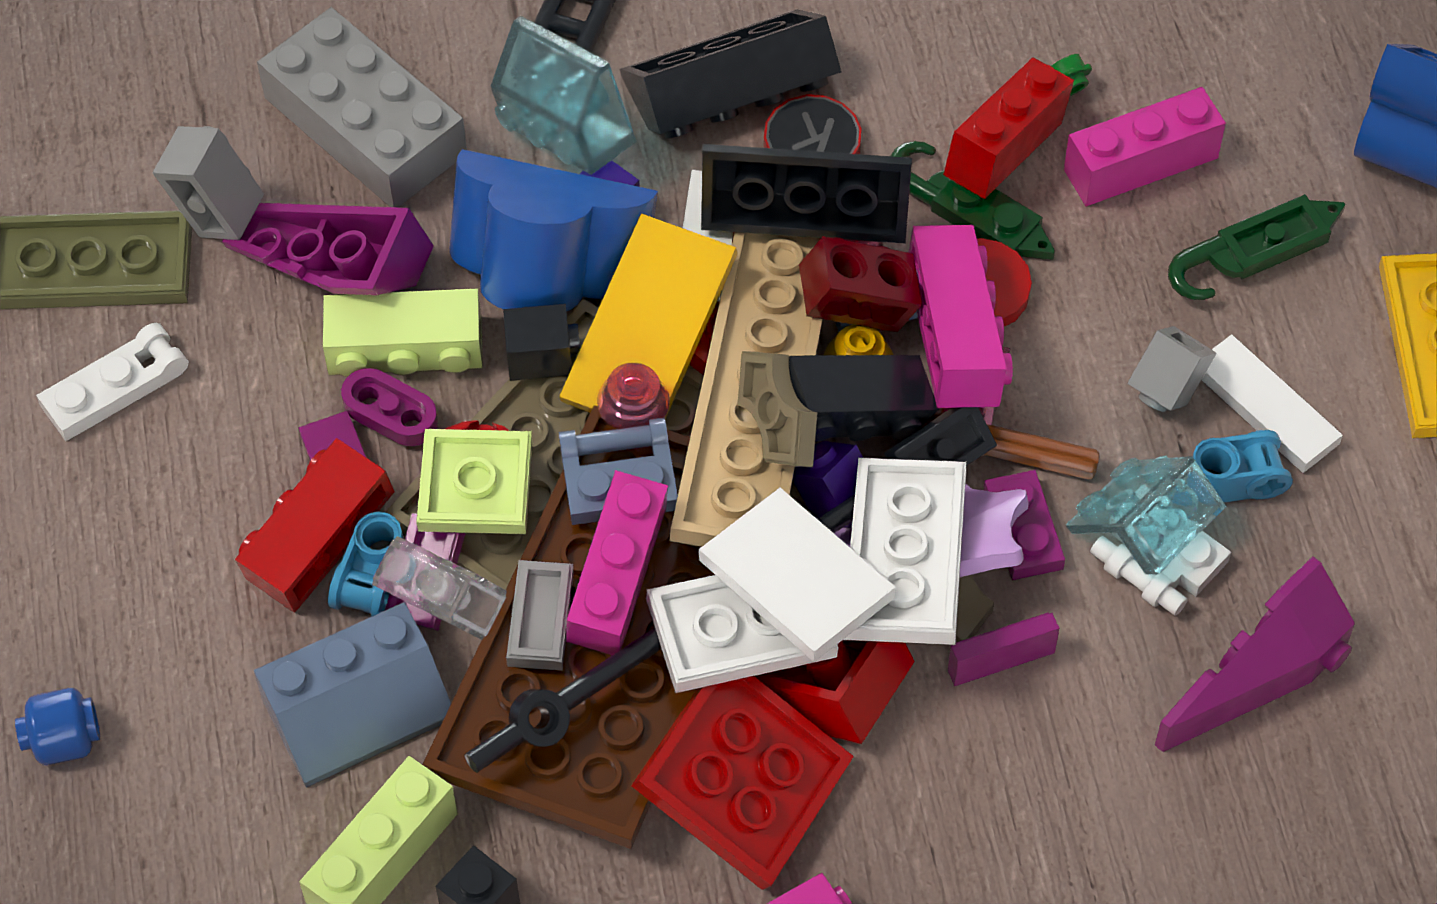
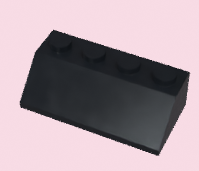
(732, 72)
(805, 193)

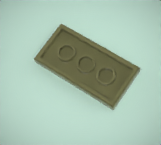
(94, 259)

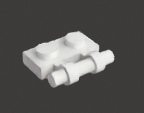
(1190, 569)

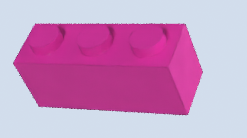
(1144, 146)
(616, 563)

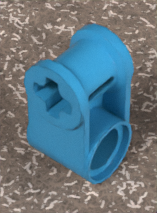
(1246, 466)
(354, 575)

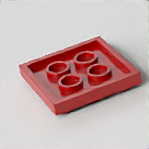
(743, 775)

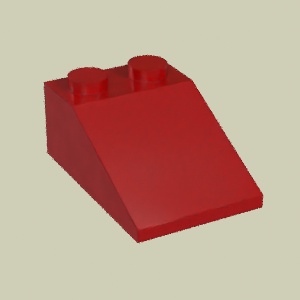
(847, 691)

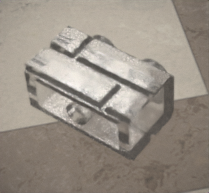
(439, 587)

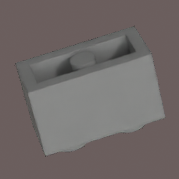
(208, 182)

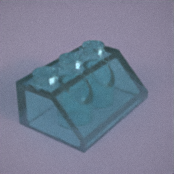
(560, 97)

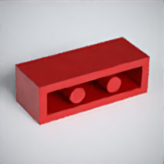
(1008, 127)
(313, 524)

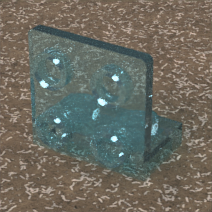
(1152, 508)

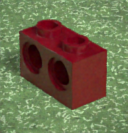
(860, 284)

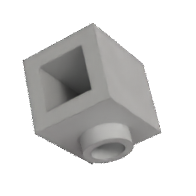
(1171, 369)

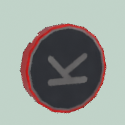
(813, 125)

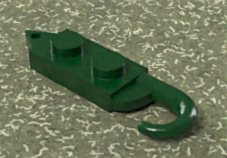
(993, 218)
(1258, 242)

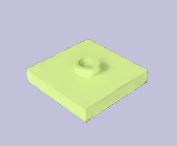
(475, 481)

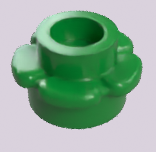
(1076, 69)

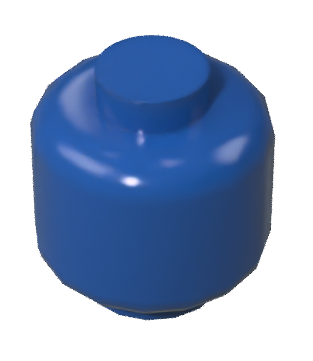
(58, 726)

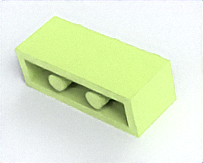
(403, 331)
(383, 839)

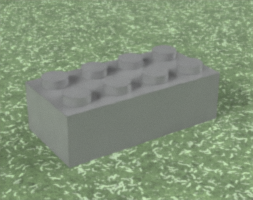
(362, 107)

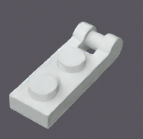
(112, 382)

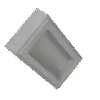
(540, 615)

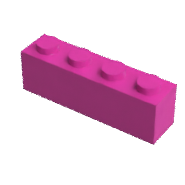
(958, 318)

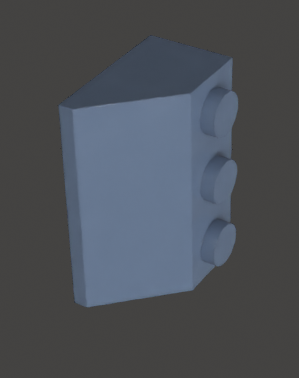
(354, 694)

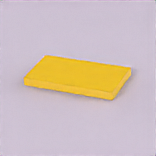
(652, 309)
(1412, 311)

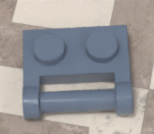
(589, 484)

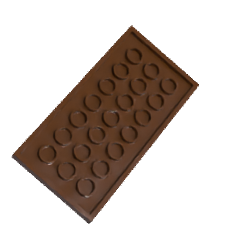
(610, 735)

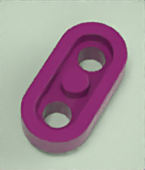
(394, 406)

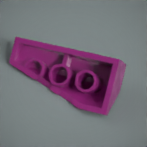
(338, 246)
(1291, 646)

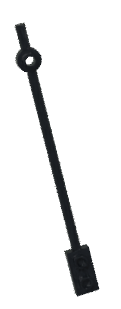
(953, 436)

